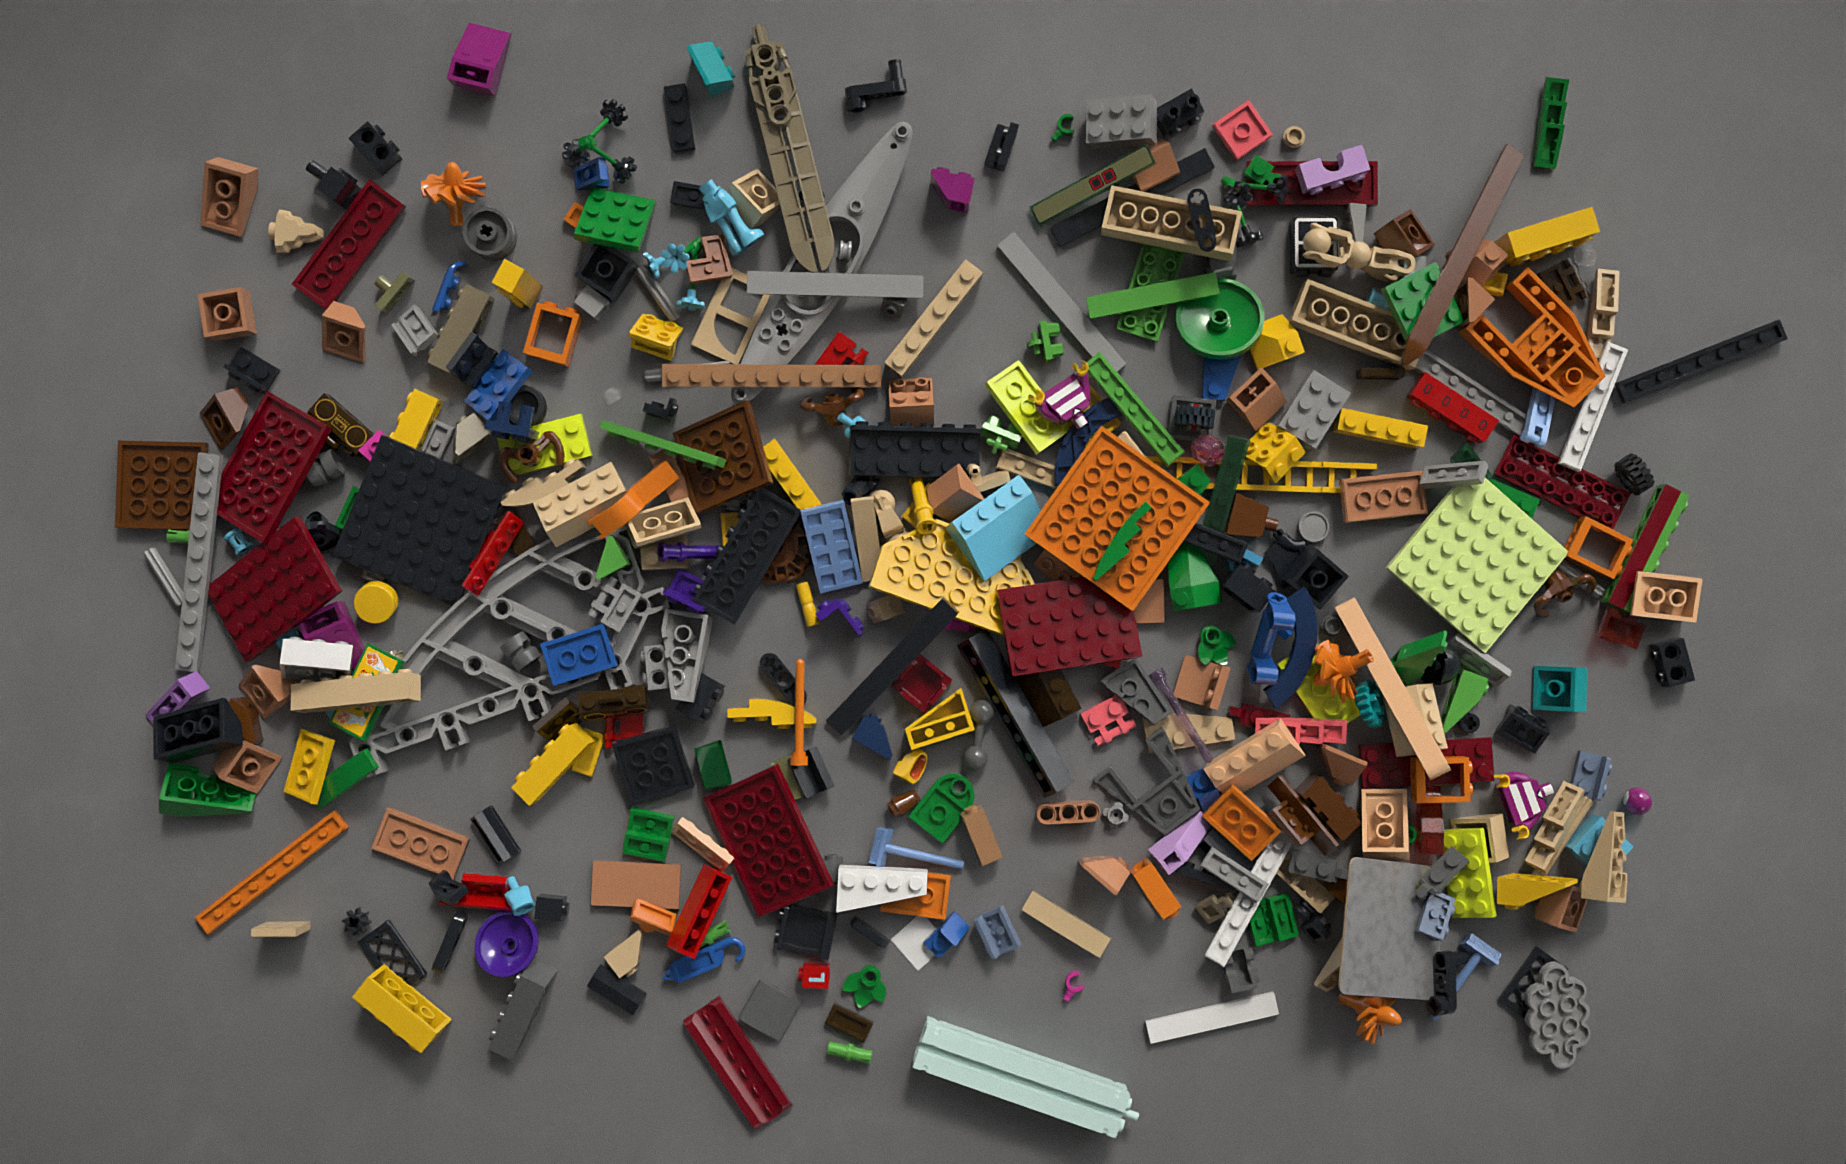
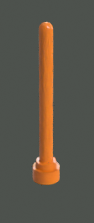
(799, 755)

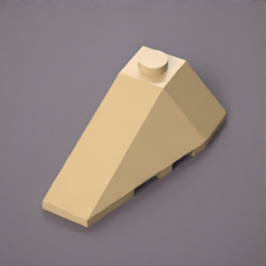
(1604, 873)

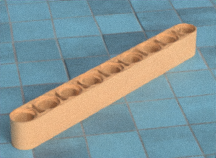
(1393, 690)

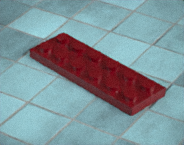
(1360, 192)
(349, 245)
(1388, 771)

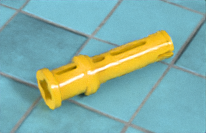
(923, 511)

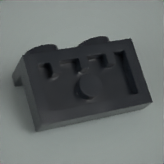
(1001, 146)
(471, 360)
(253, 370)
(1523, 728)

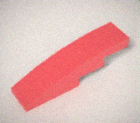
(1311, 729)

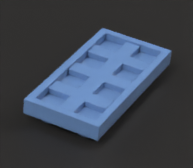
(831, 546)

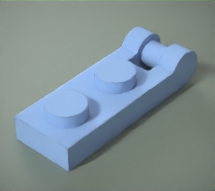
(1538, 418)

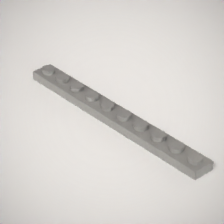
(199, 562)

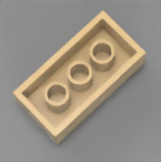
(570, 507)

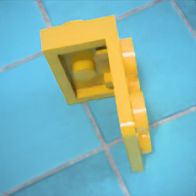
(1274, 451)

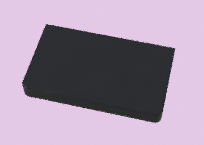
(814, 776)

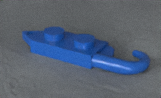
(705, 960)

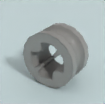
(845, 250)

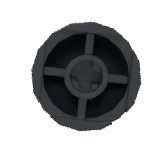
(1443, 669)

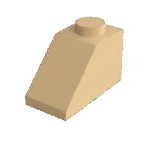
(626, 954)

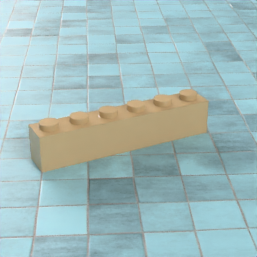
(933, 319)
(356, 692)

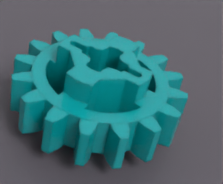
(1370, 703)

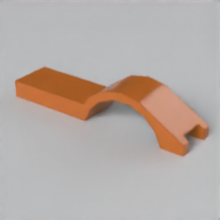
(634, 499)

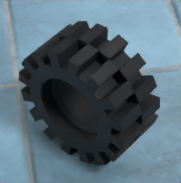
(1634, 474)

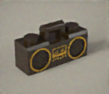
(345, 425)
(613, 702)

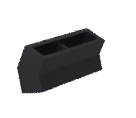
(495, 834)
(1216, 840)
(616, 989)

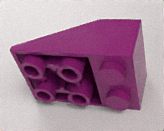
(479, 59)
(333, 624)

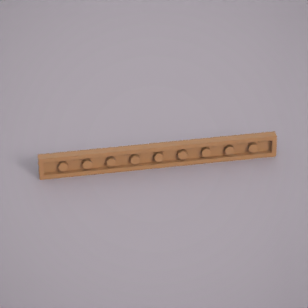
(769, 375)

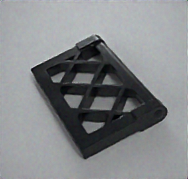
(374, 956)
(1514, 983)

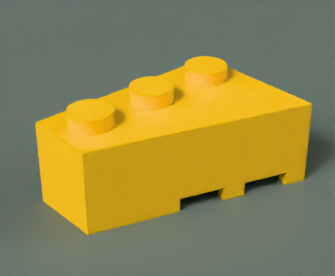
(942, 722)

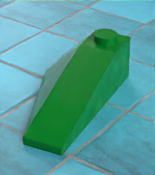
(1192, 579)
(196, 794)

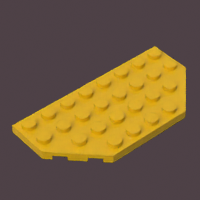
(933, 567)

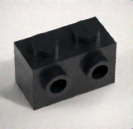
(707, 694)

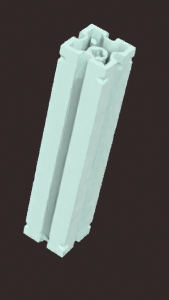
(1023, 1077)

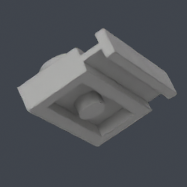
(415, 330)

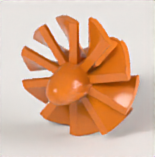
(453, 190)
(1337, 669)
(1376, 1013)

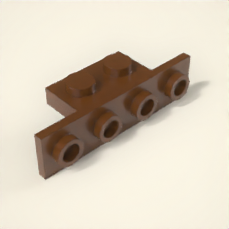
(1297, 819)

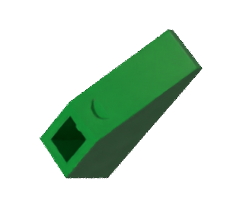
(1416, 656)

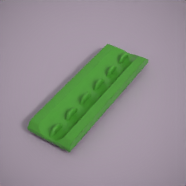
(1152, 267)

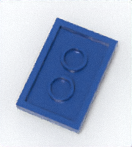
(498, 384)
(579, 654)

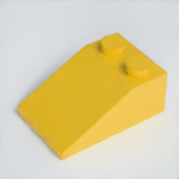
(1518, 889)

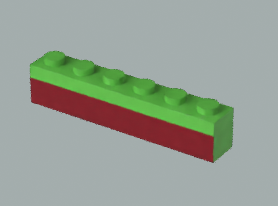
(1648, 543)

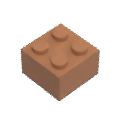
(227, 314)

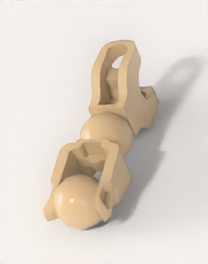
(1356, 254)
(889, 521)

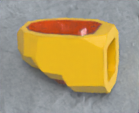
(911, 766)

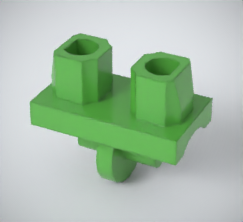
(1050, 351)
(999, 437)

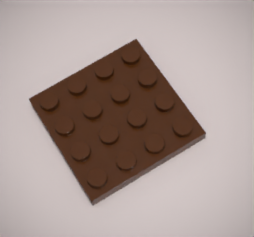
(733, 437)
(156, 484)

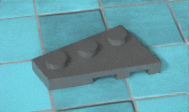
(1137, 691)

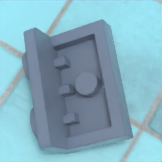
(996, 931)

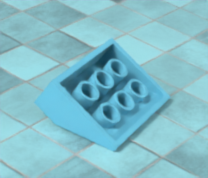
(995, 528)

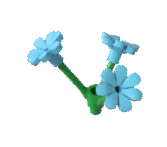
(677, 258)

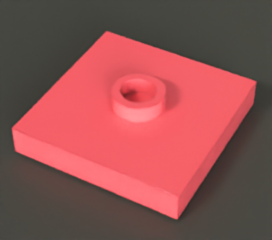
(1242, 130)

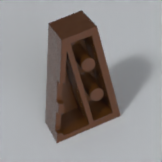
(1328, 806)

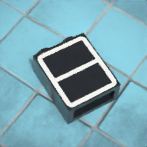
(1298, 263)

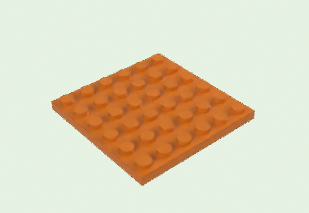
(1096, 501)

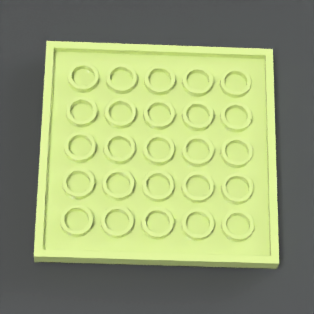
(1477, 561)

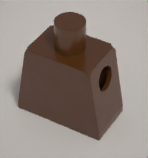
(1248, 518)

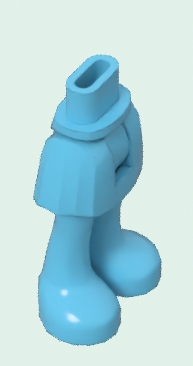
(718, 206)

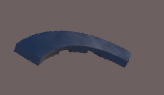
(1076, 439)
(1301, 652)

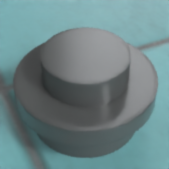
(1331, 625)

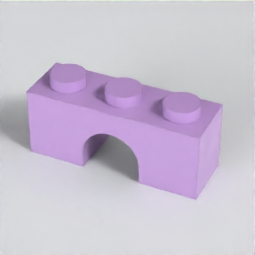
(1314, 177)

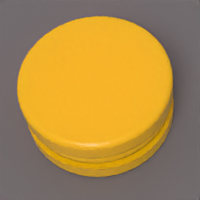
(376, 602)

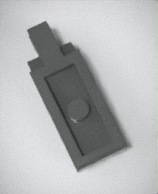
(1316, 866)
(1441, 873)

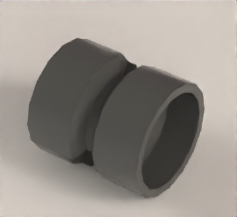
(324, 467)
(520, 651)

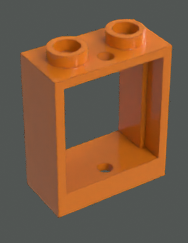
(565, 358)
(1577, 537)
(1418, 788)
(1155, 889)

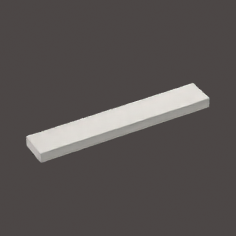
(1592, 409)
(1212, 1017)

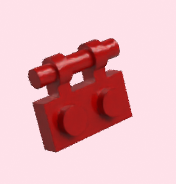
(839, 350)
(630, 726)

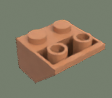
(1257, 399)
(911, 401)

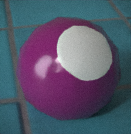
(1637, 801)

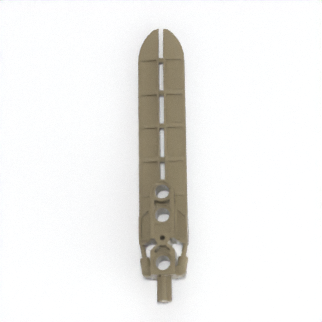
(772, 83)

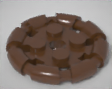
(787, 555)

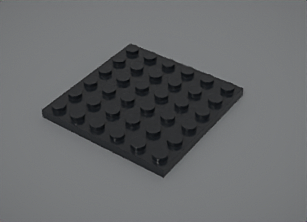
(419, 520)

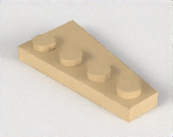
(1210, 729)

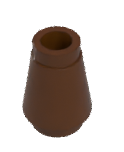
(903, 803)

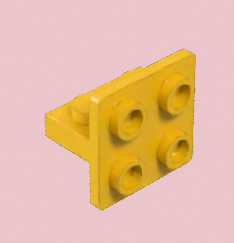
(655, 336)

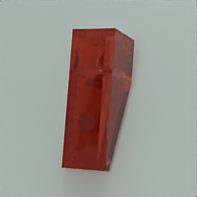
(1429, 825)

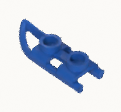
(449, 282)

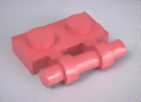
(1105, 713)

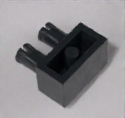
(1178, 113)
(335, 184)

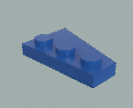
(1218, 377)

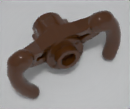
(832, 405)
(530, 454)
(1562, 590)

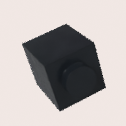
(551, 907)

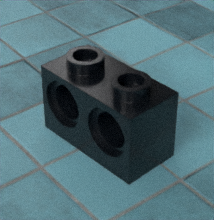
(374, 149)
(1678, 660)

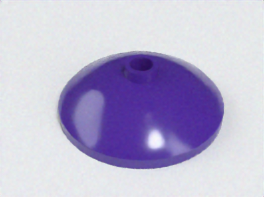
(495, 939)

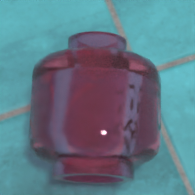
(1208, 450)

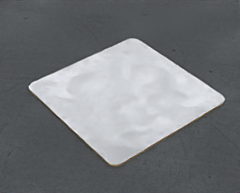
(1379, 940)

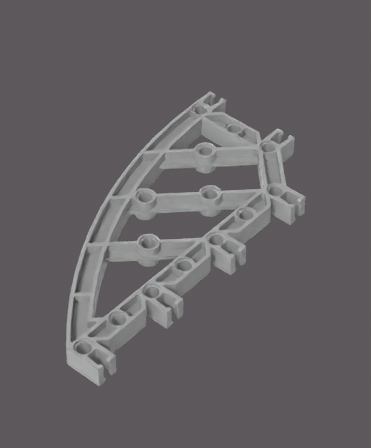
(440, 644)

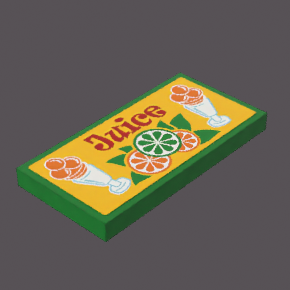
(361, 720)

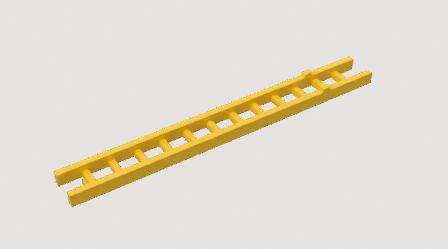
(1287, 478)

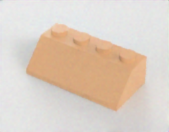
(1255, 758)

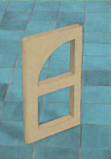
(706, 336)

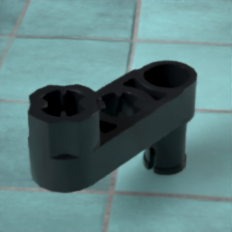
(858, 94)
(1195, 210)
(1445, 994)

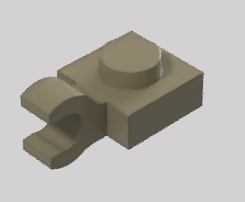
(1213, 908)

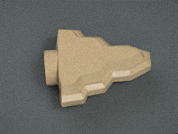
(292, 232)

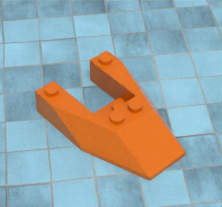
(1549, 353)

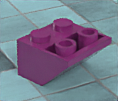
(953, 189)

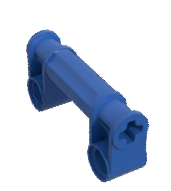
(1275, 617)

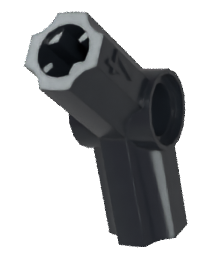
(859, 487)

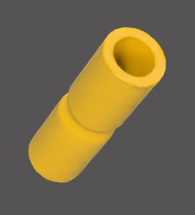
(807, 604)

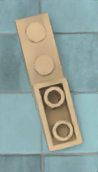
(535, 488)

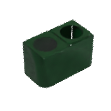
(713, 765)

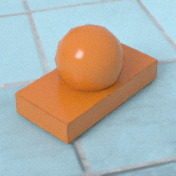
(652, 917)

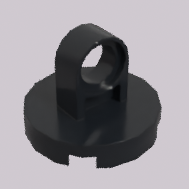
(323, 533)

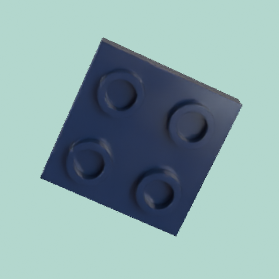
(503, 429)

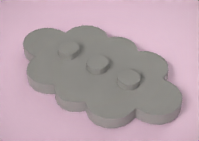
(1557, 1015)

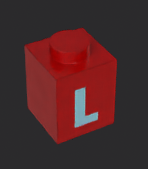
(815, 975)

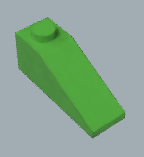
(1463, 695)

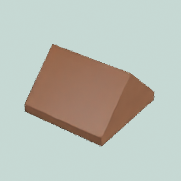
(1162, 171)
(1472, 301)
(953, 494)

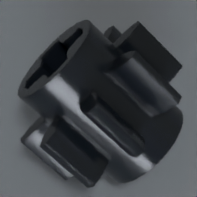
(363, 921)

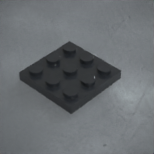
(653, 764)

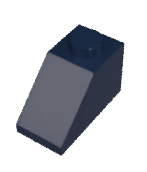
(873, 735)

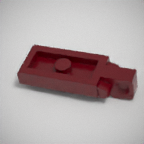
(1248, 713)

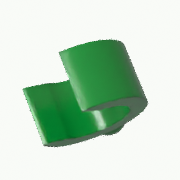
(1060, 131)

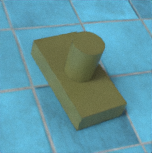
(392, 291)

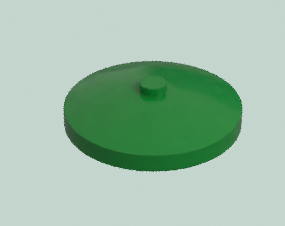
(1222, 323)

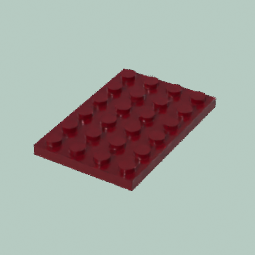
(269, 466)
(273, 589)
(1065, 627)
(768, 840)

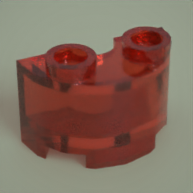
(1621, 629)

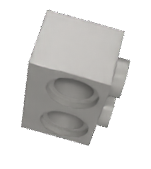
(653, 667)

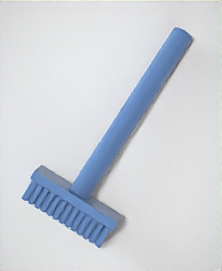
(882, 847)
(1479, 951)

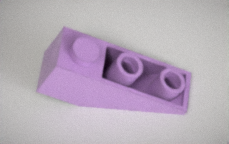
(1180, 843)

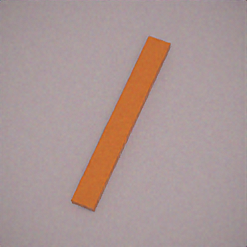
(271, 872)

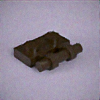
(1557, 282)
(563, 713)

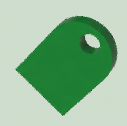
(941, 806)

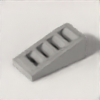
(1356, 220)

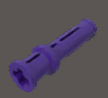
(681, 552)

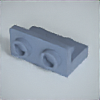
(1591, 774)
(1435, 916)

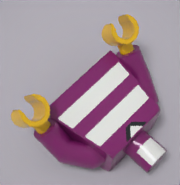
(1066, 399)
(1522, 800)

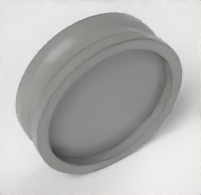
(1313, 526)

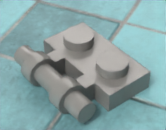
(620, 608)

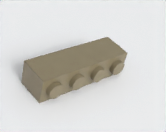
(462, 320)

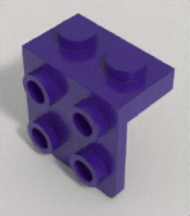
(682, 589)
(828, 608)

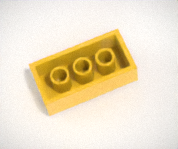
(1549, 236)
(401, 1008)

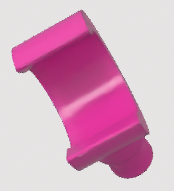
(1070, 989)

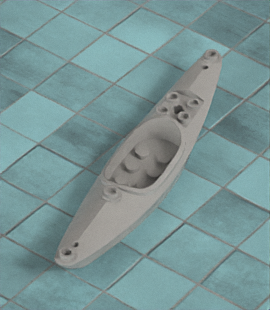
(854, 217)

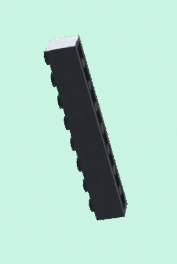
(1015, 713)

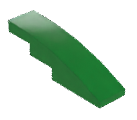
(1550, 122)
(1116, 549)
(346, 777)

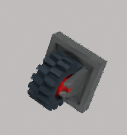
(1191, 417)

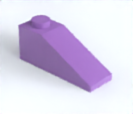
(180, 695)

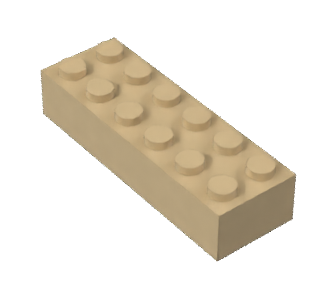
(1167, 223)
(1349, 323)

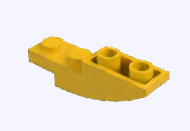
(781, 712)

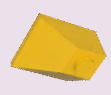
(1277, 343)

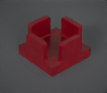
(922, 683)

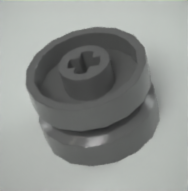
(480, 225)

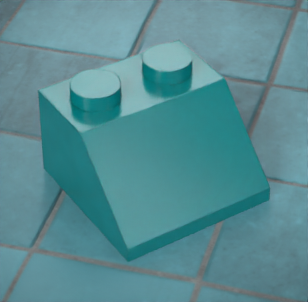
(711, 67)
(1560, 688)

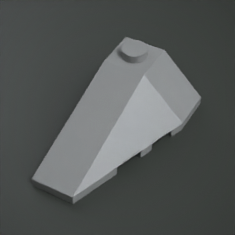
(685, 644)

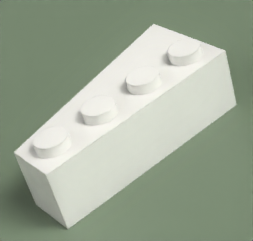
(877, 885)

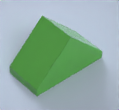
(612, 559)

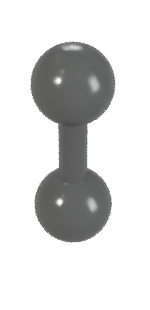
(975, 756)

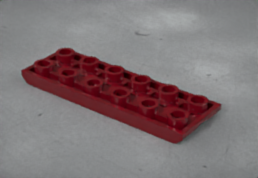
(1570, 490)
(737, 1063)

